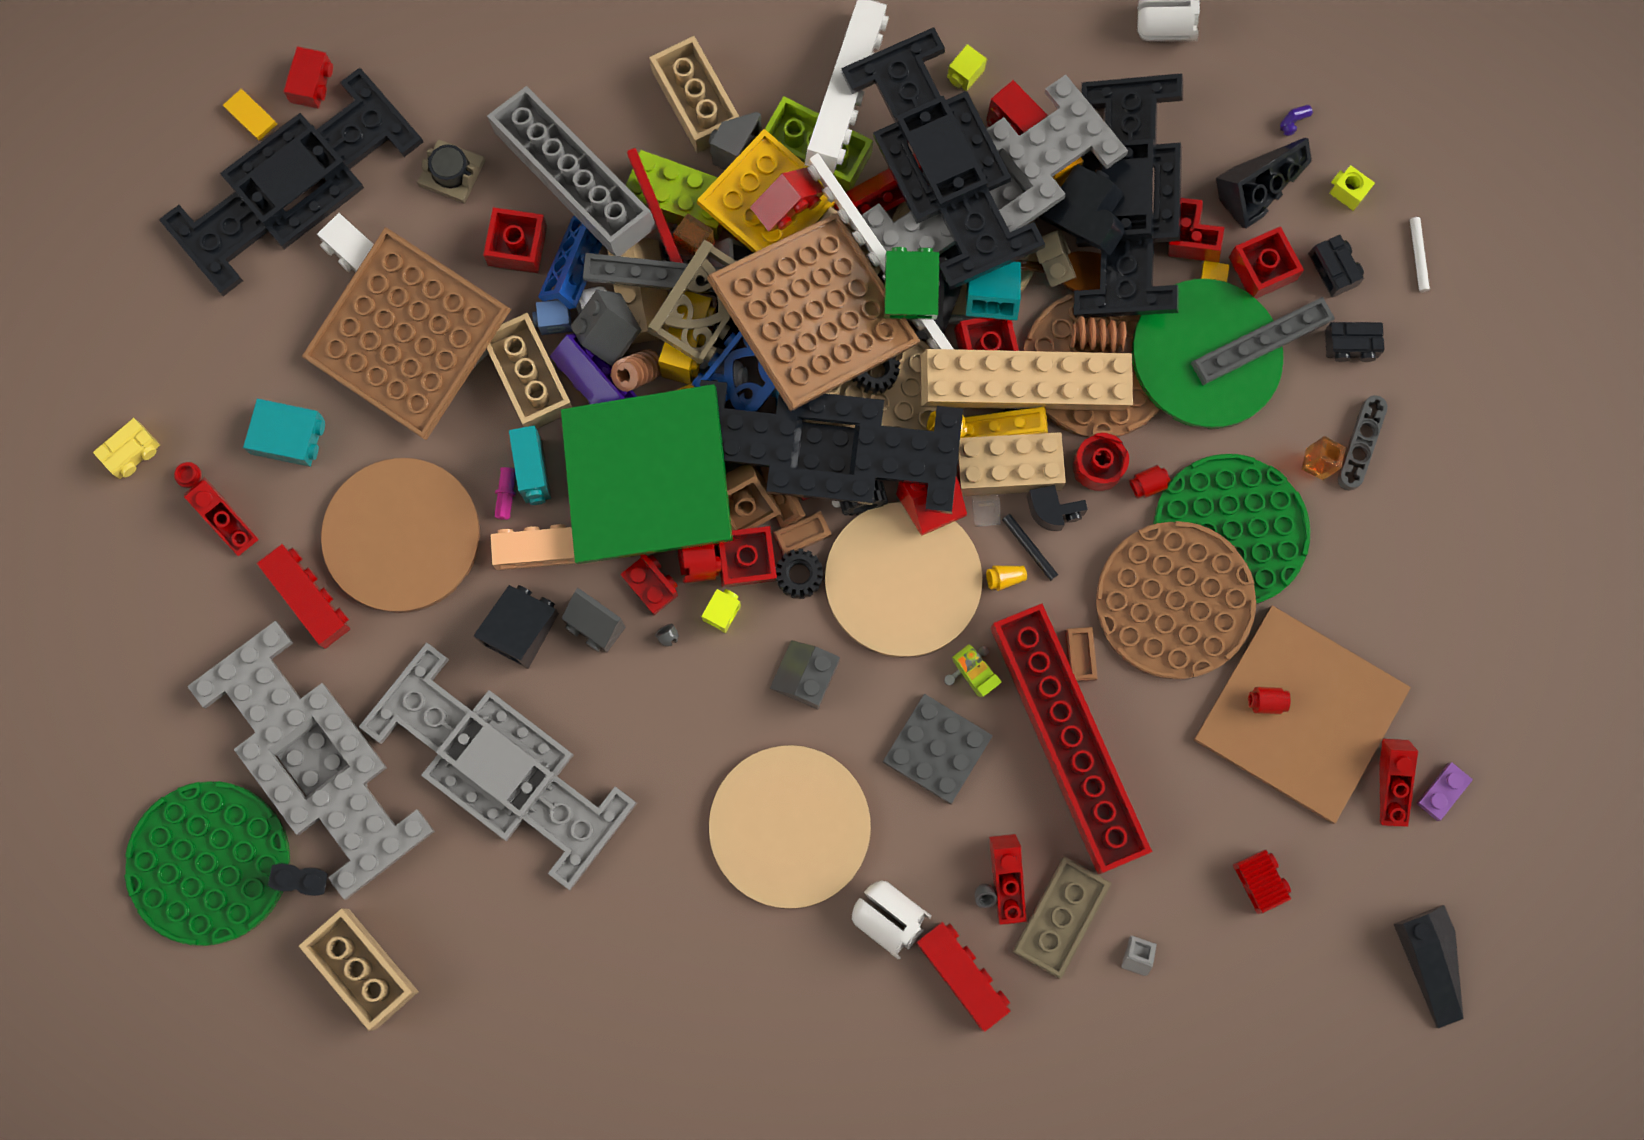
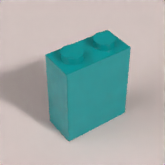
(995, 294)
(284, 432)
(530, 465)

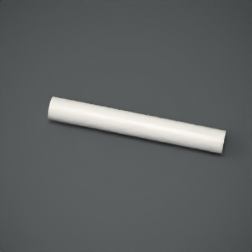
(1419, 254)

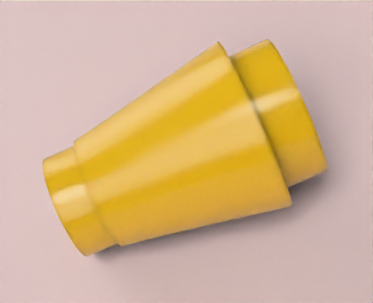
(1002, 577)

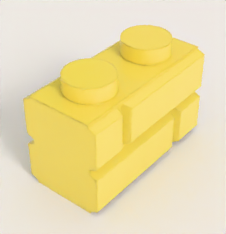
(127, 449)

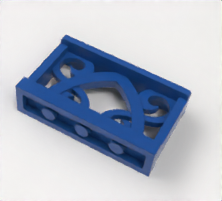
(728, 357)

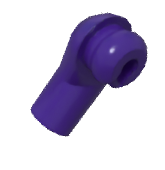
(1288, 123)

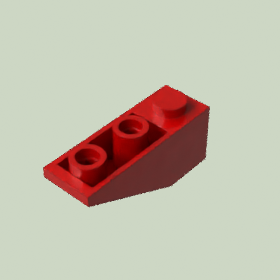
(220, 516)
(1396, 781)
(1008, 878)

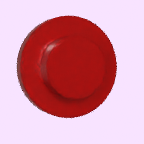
(187, 474)

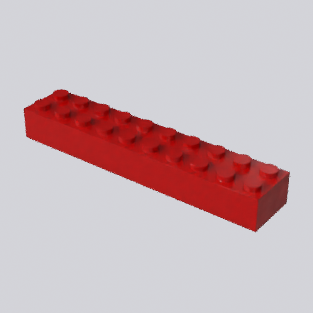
(1070, 739)

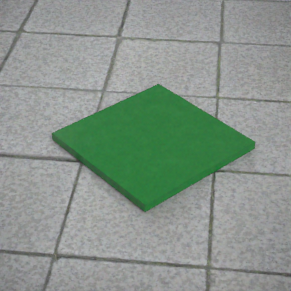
(646, 474)

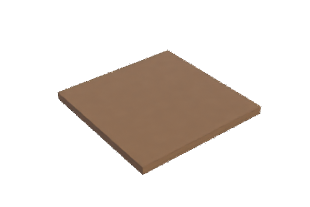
(1333, 719)

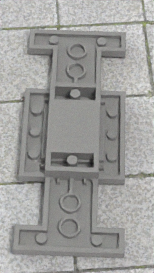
(1031, 163)
(321, 754)
(498, 765)

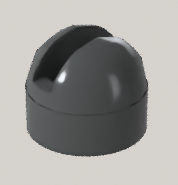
(667, 634)
(985, 896)

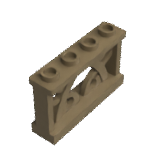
(670, 317)

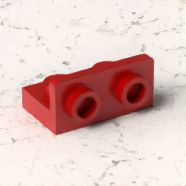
(650, 584)

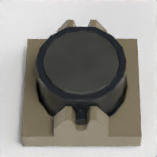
(451, 169)

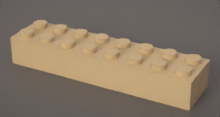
(1026, 379)

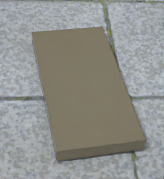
(1062, 917)

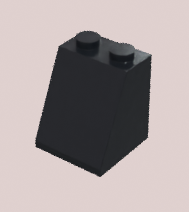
(517, 625)

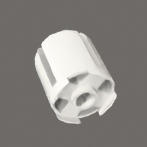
(1168, 20)
(882, 929)

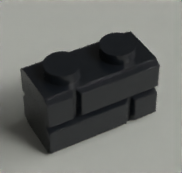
(1336, 265)
(1354, 340)

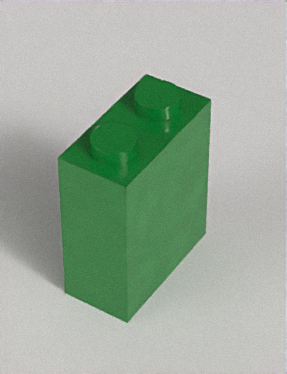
(911, 284)

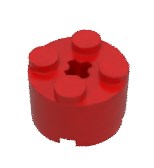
(1114, 457)
(699, 563)

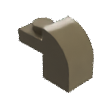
(1055, 258)

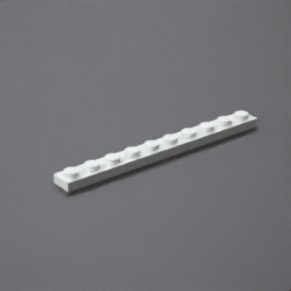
(864, 235)

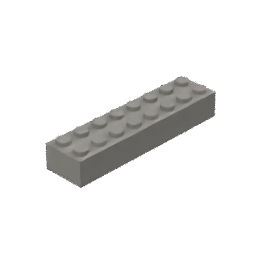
(572, 172)

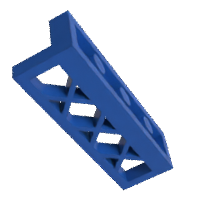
(569, 278)

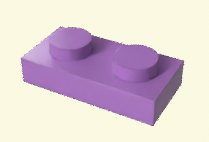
(1444, 791)

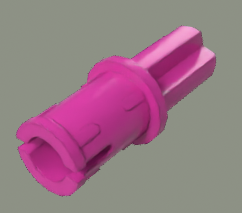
(505, 493)

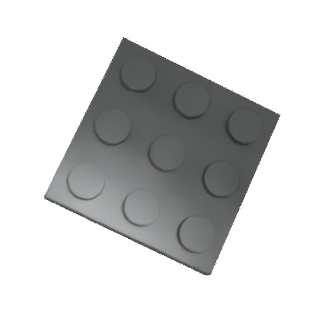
(937, 749)

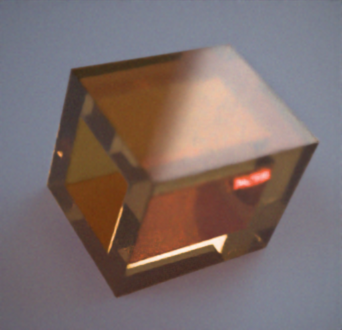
(692, 233)
(1323, 458)

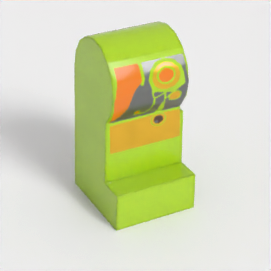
(975, 671)

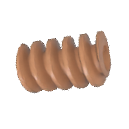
(1098, 334)
(635, 370)

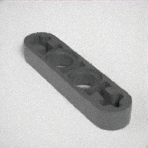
(1363, 443)

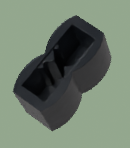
(307, 880)

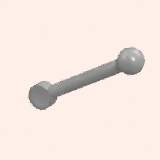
(950, 679)

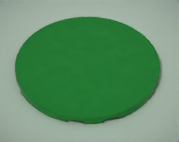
(1207, 319)
(1249, 508)
(205, 863)

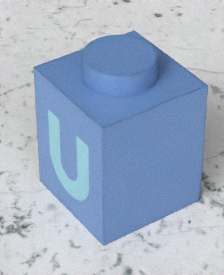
(552, 317)

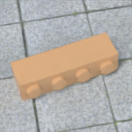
(532, 547)

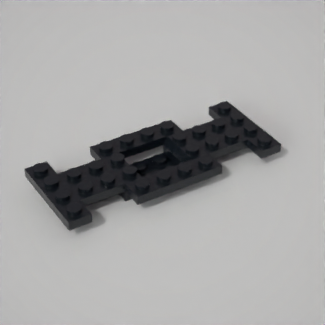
(952, 153)
(282, 171)
(1129, 270)
(842, 460)

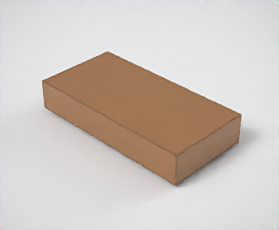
(802, 533)
(1081, 653)

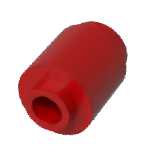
(1149, 482)
(1269, 700)

